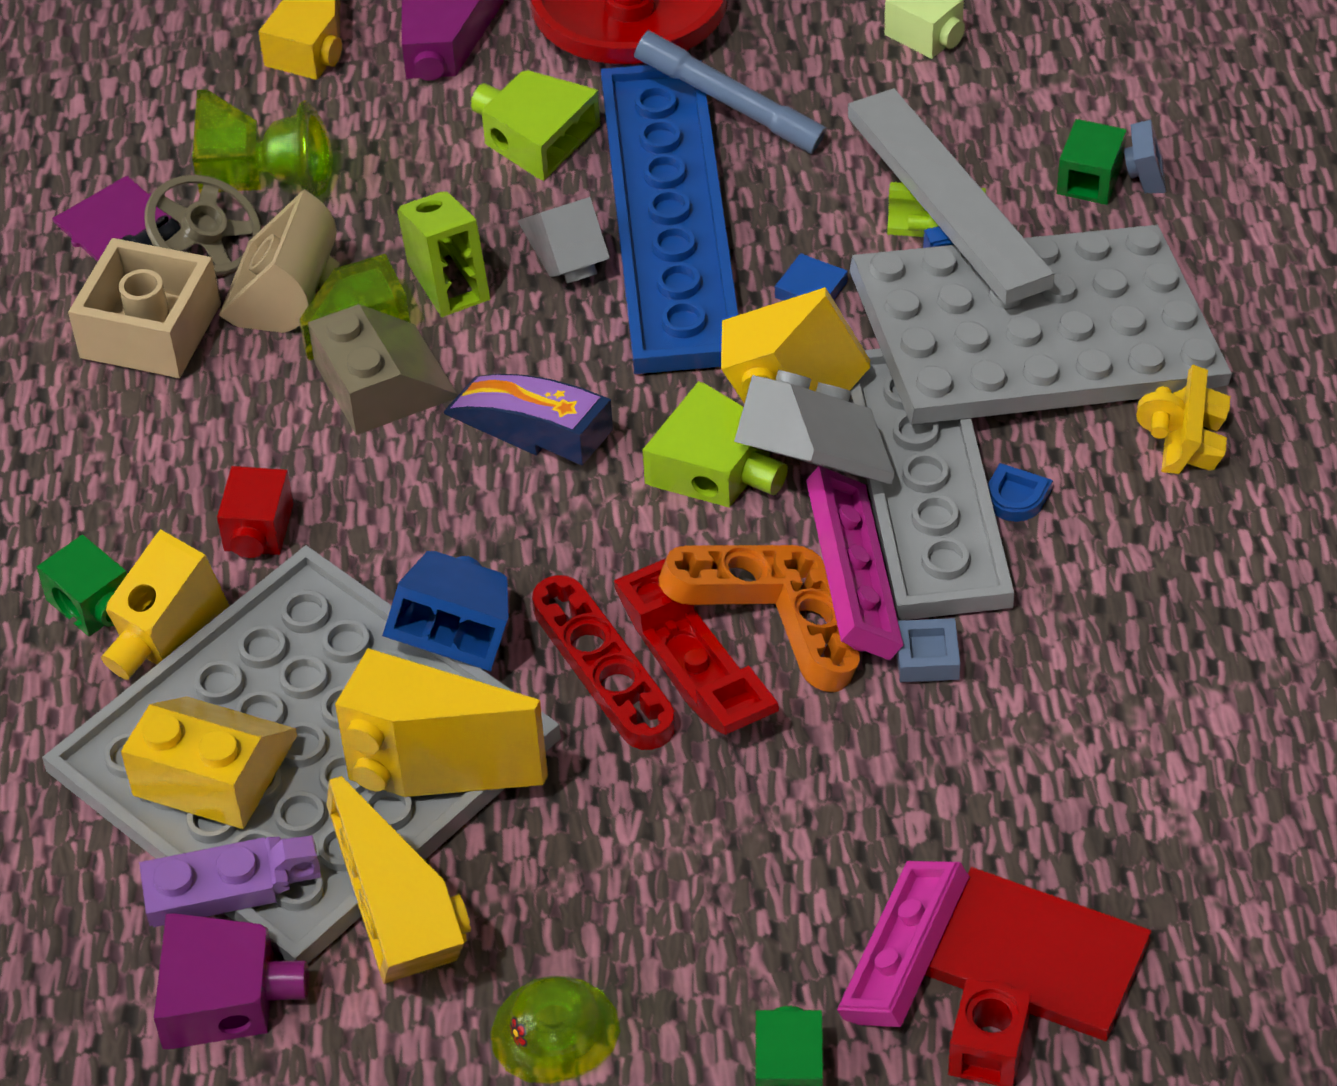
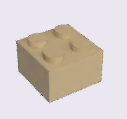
(145, 307)

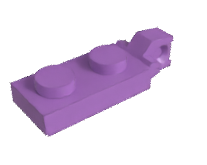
(226, 877)

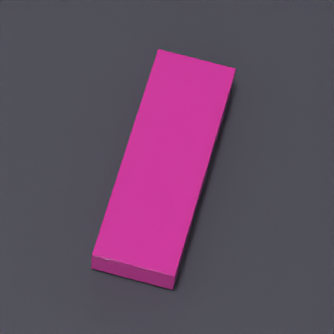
(903, 943)

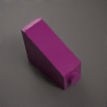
(442, 34)

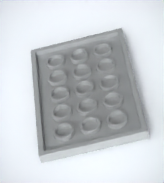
(1101, 335)

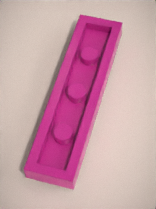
(854, 564)

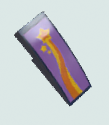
(535, 414)

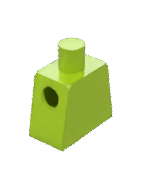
(537, 120)
(440, 228)
(698, 453)

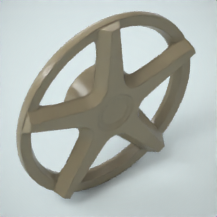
(202, 221)

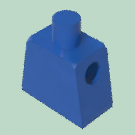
(451, 609)

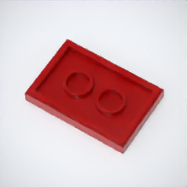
(1059, 950)

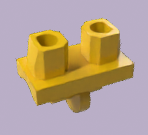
(1181, 420)

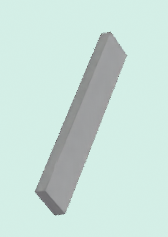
(951, 197)

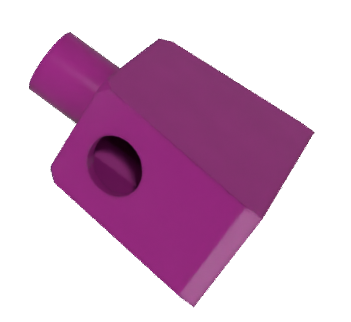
(219, 981)

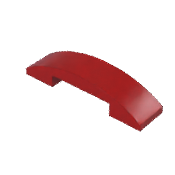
(693, 655)

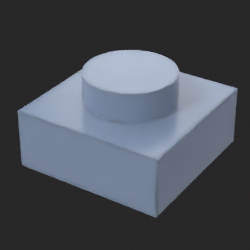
(1145, 158)
(928, 650)

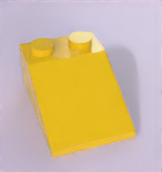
(436, 731)
(398, 893)

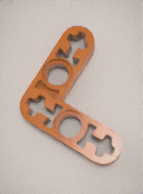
(703, 578)

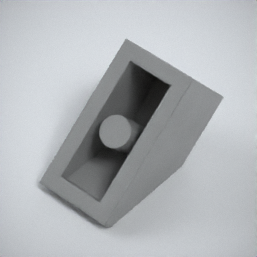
(567, 239)

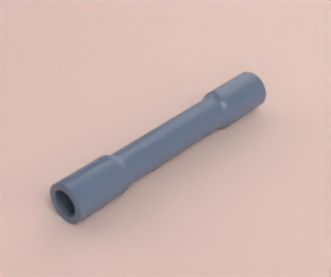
(681, 65)

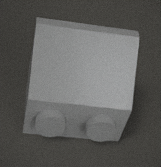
(813, 426)

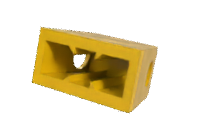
(161, 604)

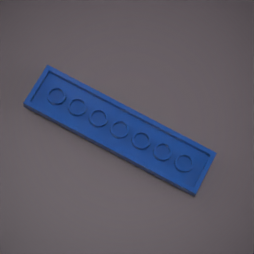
(668, 219)

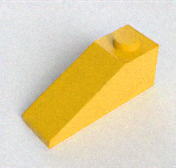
(302, 37)

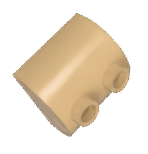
(283, 267)

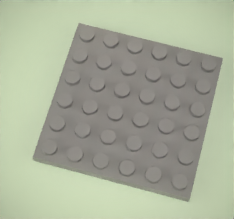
(283, 659)

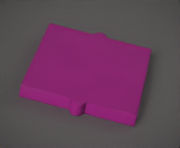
(106, 215)

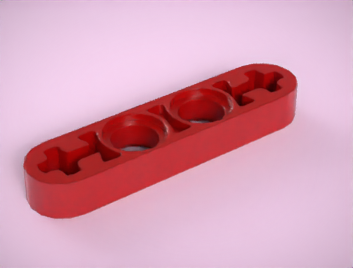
(609, 659)

